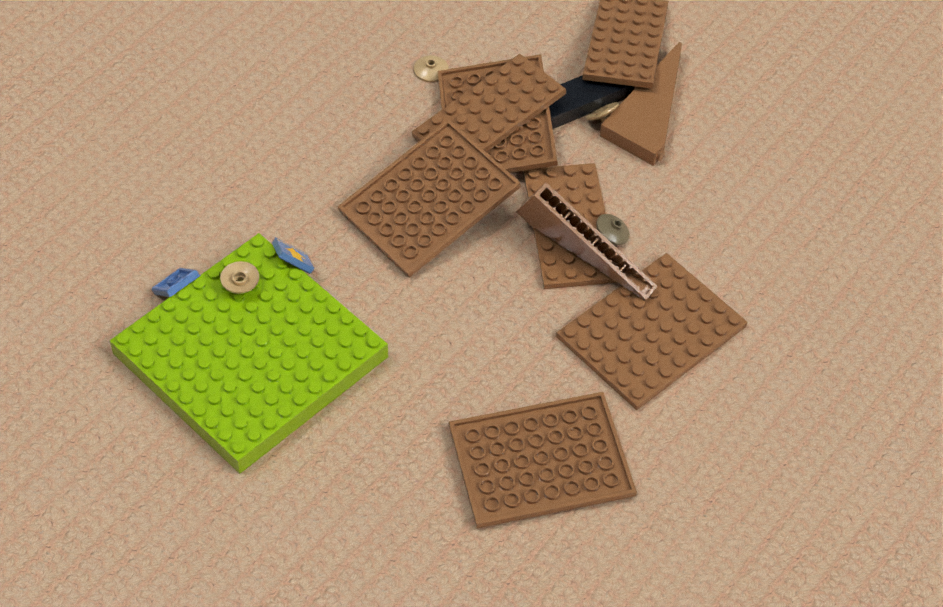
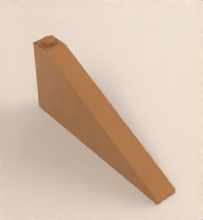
(643, 117)
(566, 226)

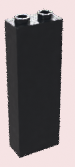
(585, 97)

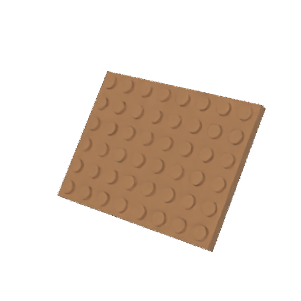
(524, 149)
(429, 197)
(654, 341)
(541, 459)

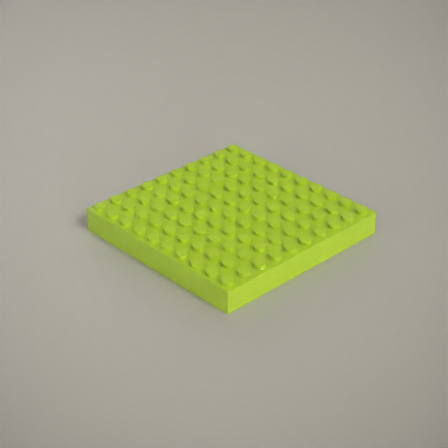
(252, 361)

